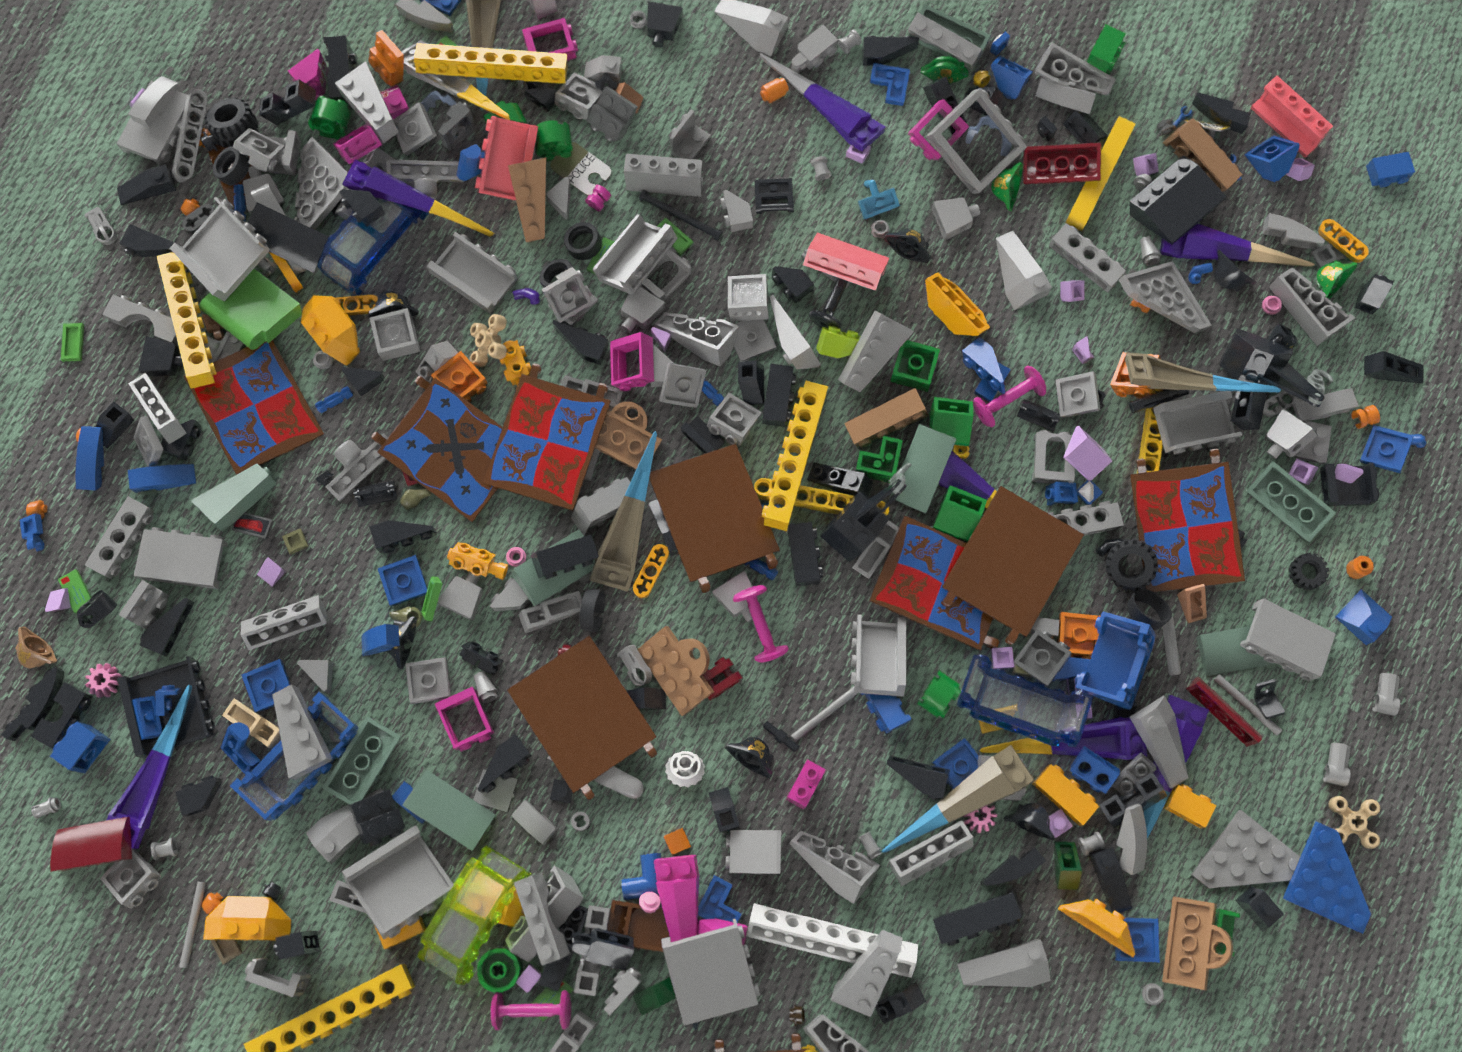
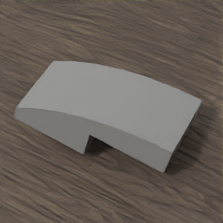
(1133, 772)
(534, 822)

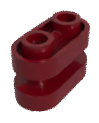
(721, 667)

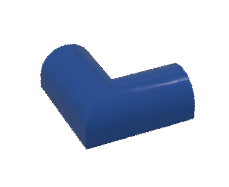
(469, 163)
(236, 749)
(634, 887)

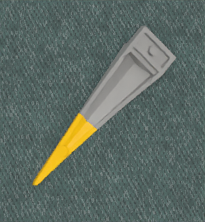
(453, 84)

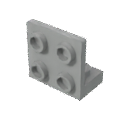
(687, 138)
(291, 153)

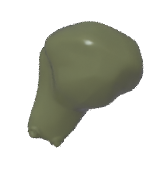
(412, 498)
(405, 613)

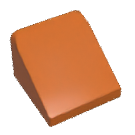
(677, 841)

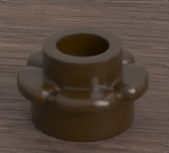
(797, 1015)

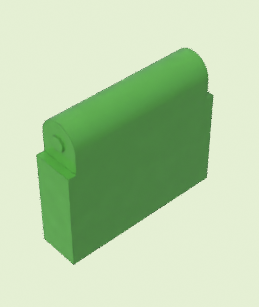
(253, 311)

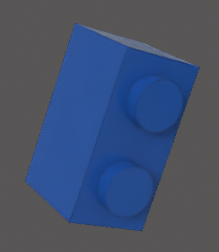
(1390, 169)

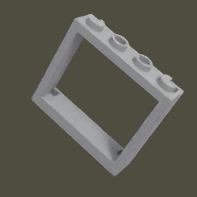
(954, 160)

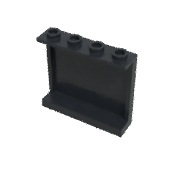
(196, 721)

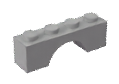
(946, 40)
(124, 312)
(533, 899)
(589, 973)

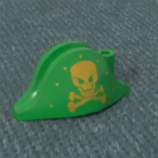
(945, 67)
(1005, 183)
(1334, 275)

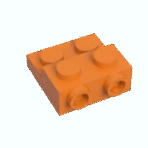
(387, 59)
(461, 377)
(1121, 381)
(1078, 633)

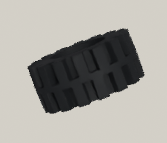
(1300, 579)

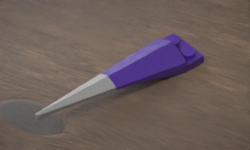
(849, 120)

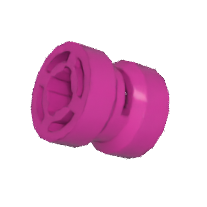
(598, 197)

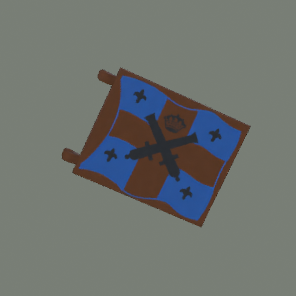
(445, 447)

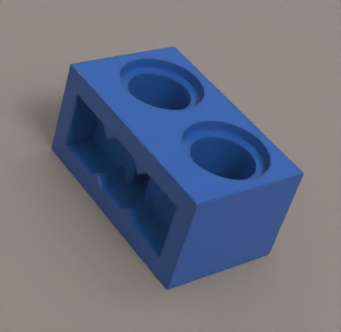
(1098, 766)

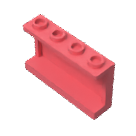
(1291, 116)
(506, 145)
(845, 261)

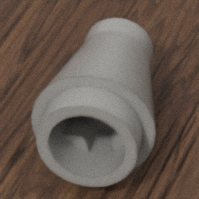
(1150, 253)
(485, 688)

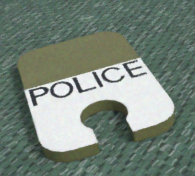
(579, 167)

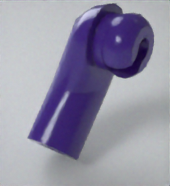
(527, 293)

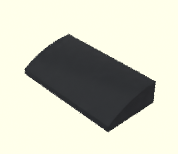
(288, 237)

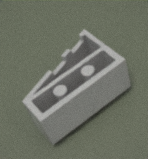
(599, 506)

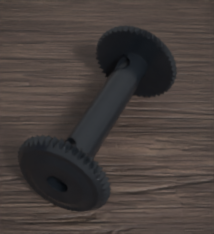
(824, 319)

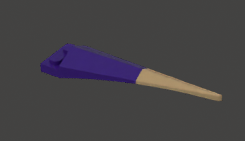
(1204, 242)

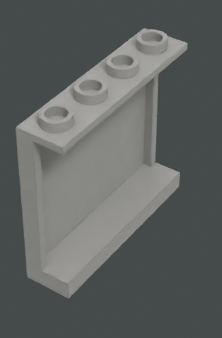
(222, 250)
(398, 883)
(711, 973)

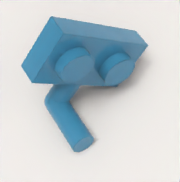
(878, 201)

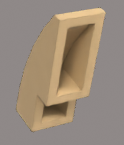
(259, 726)

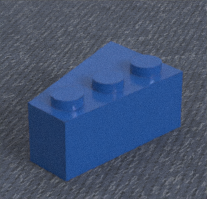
(888, 712)

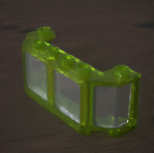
(470, 913)

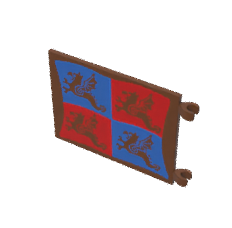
(256, 407)
(547, 440)
(1189, 524)
(913, 584)

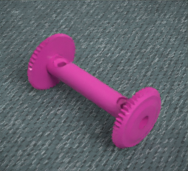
(1033, 381)
(770, 651)
(499, 1010)

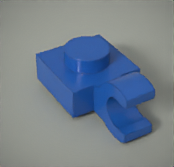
(31, 529)

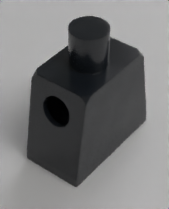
(663, 22)
(159, 358)
(1260, 908)

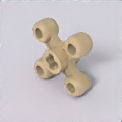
(488, 340)
(1361, 817)

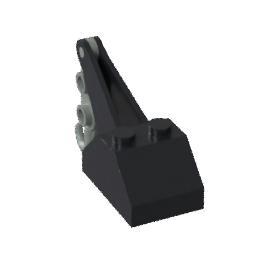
(1266, 363)
(862, 519)

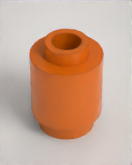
(774, 90)
(1359, 567)

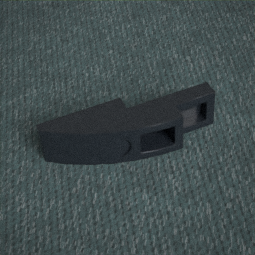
(41, 702)
(555, 971)

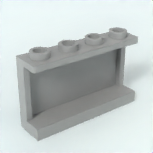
(159, 139)
(663, 175)
(634, 255)
(473, 273)
(1195, 422)
(179, 558)
(1288, 640)
(879, 657)

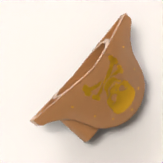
(30, 649)

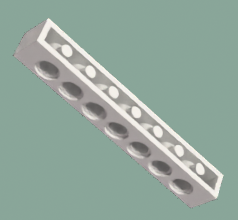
(821, 937)

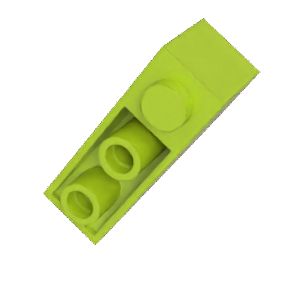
(837, 343)

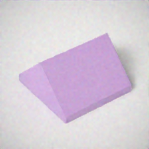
(1086, 454)

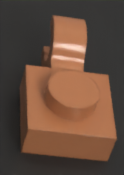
(214, 327)

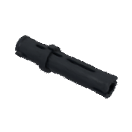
(1149, 401)

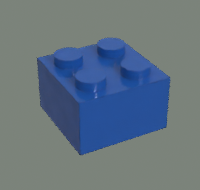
(79, 747)

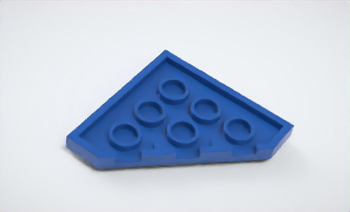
(1327, 881)

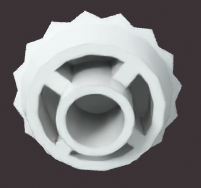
(680, 772)

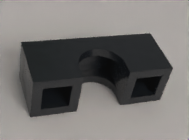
(298, 99)
(73, 702)
(1146, 793)

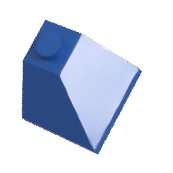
(1010, 77)
(1273, 157)
(1364, 618)

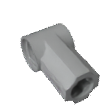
(1387, 693)
(1337, 767)

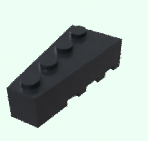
(978, 918)

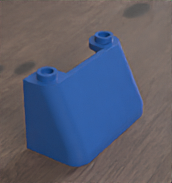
(1117, 660)

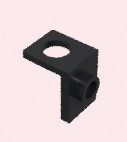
(1267, 700)

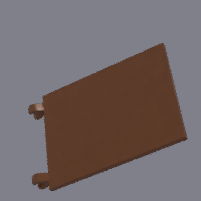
(713, 514)
(1012, 562)
(582, 715)

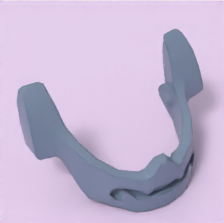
(429, 100)
(986, 120)

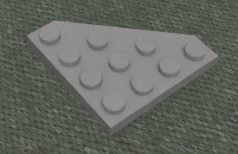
(319, 183)
(1167, 294)
(1245, 856)

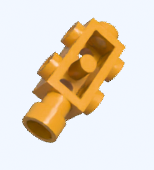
(514, 361)
(473, 557)

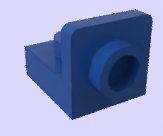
(1061, 493)
(163, 702)

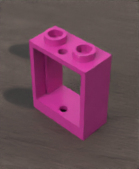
(548, 28)
(918, 140)
(362, 143)
(618, 352)
(457, 700)
(801, 792)

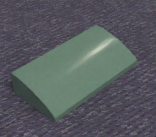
(958, 27)
(927, 459)
(1290, 501)
(541, 589)
(1223, 652)
(362, 761)
(449, 810)

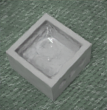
(748, 297)
(395, 334)

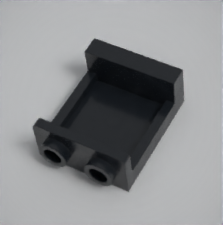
(1340, 493)

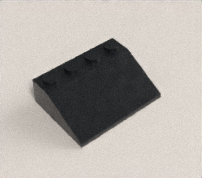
(1176, 200)

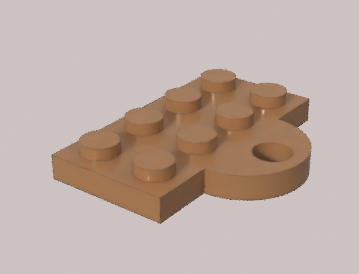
(624, 436)
(678, 669)
(1193, 944)

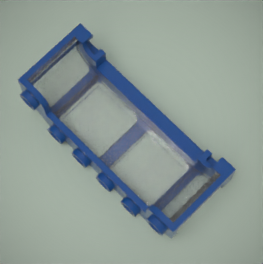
(268, 785)

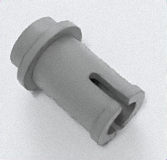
(46, 807)
(870, 845)

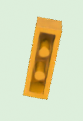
(1066, 794)

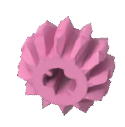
(99, 688)
(984, 821)

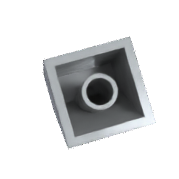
(754, 851)

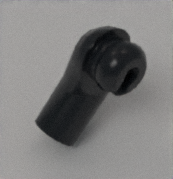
(1107, 545)

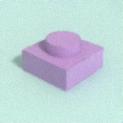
(855, 154)
(1002, 658)
(1059, 823)

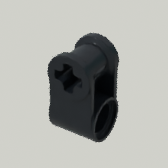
(541, 95)
(97, 607)

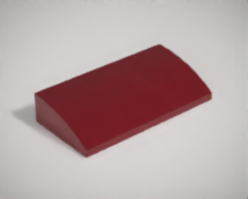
(1062, 163)
(1223, 712)
(91, 845)

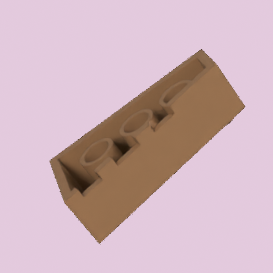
(1200, 148)
(529, 189)
(886, 418)

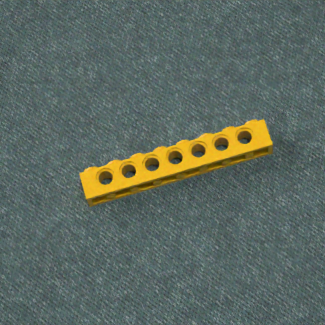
(490, 63)
(186, 321)
(780, 517)
(398, 976)

